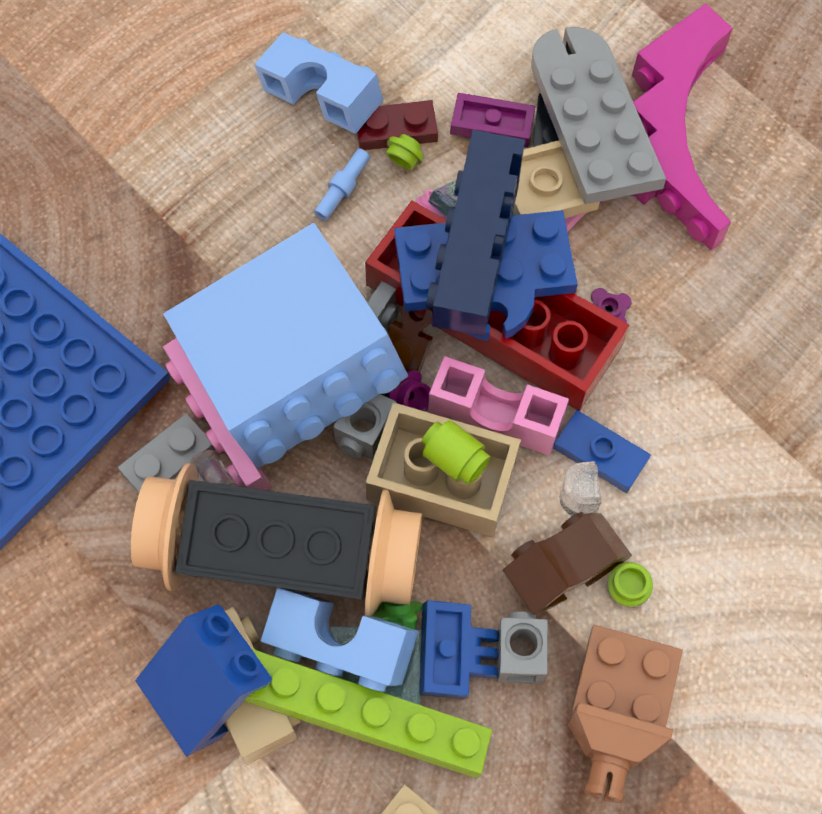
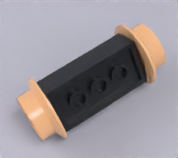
(275, 539)

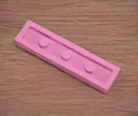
(242, 469)

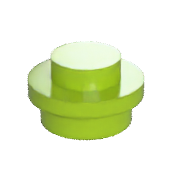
(404, 151)
(630, 584)

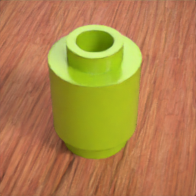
(455, 451)

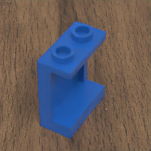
(201, 678)

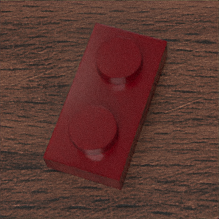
(410, 119)

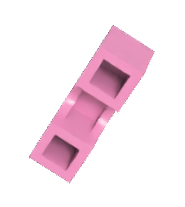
(467, 397)

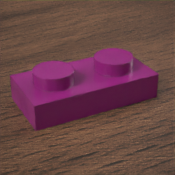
(492, 116)

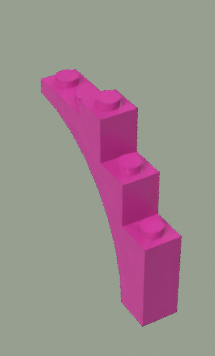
(668, 73)

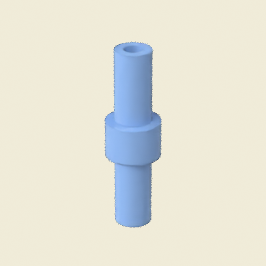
(342, 184)

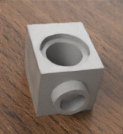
(363, 443)
(517, 668)

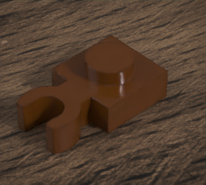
(410, 340)

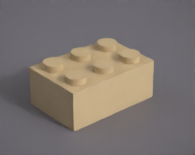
(424, 488)

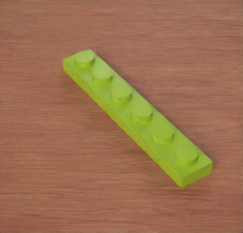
(372, 716)

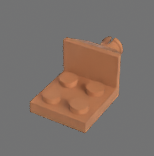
(622, 705)

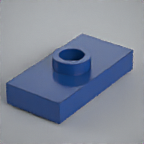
(615, 457)

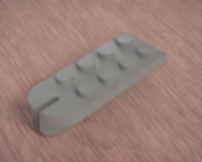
(594, 116)

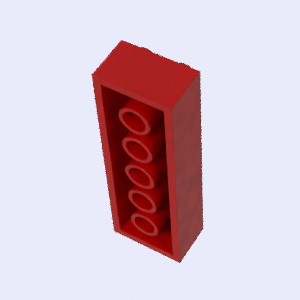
(558, 350)

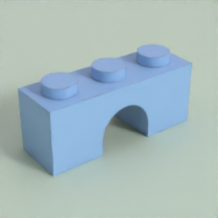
(345, 92)
(301, 628)

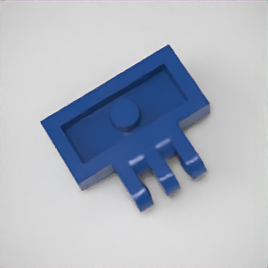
(453, 650)

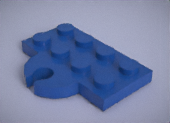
(533, 265)

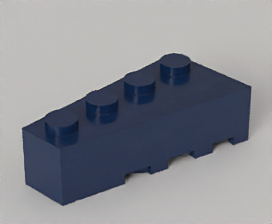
(476, 233)

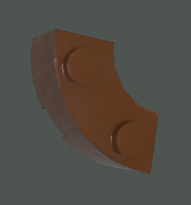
(575, 556)

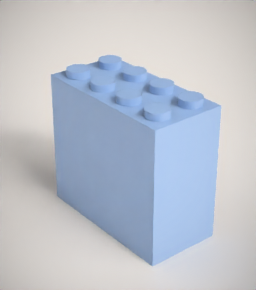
(286, 346)

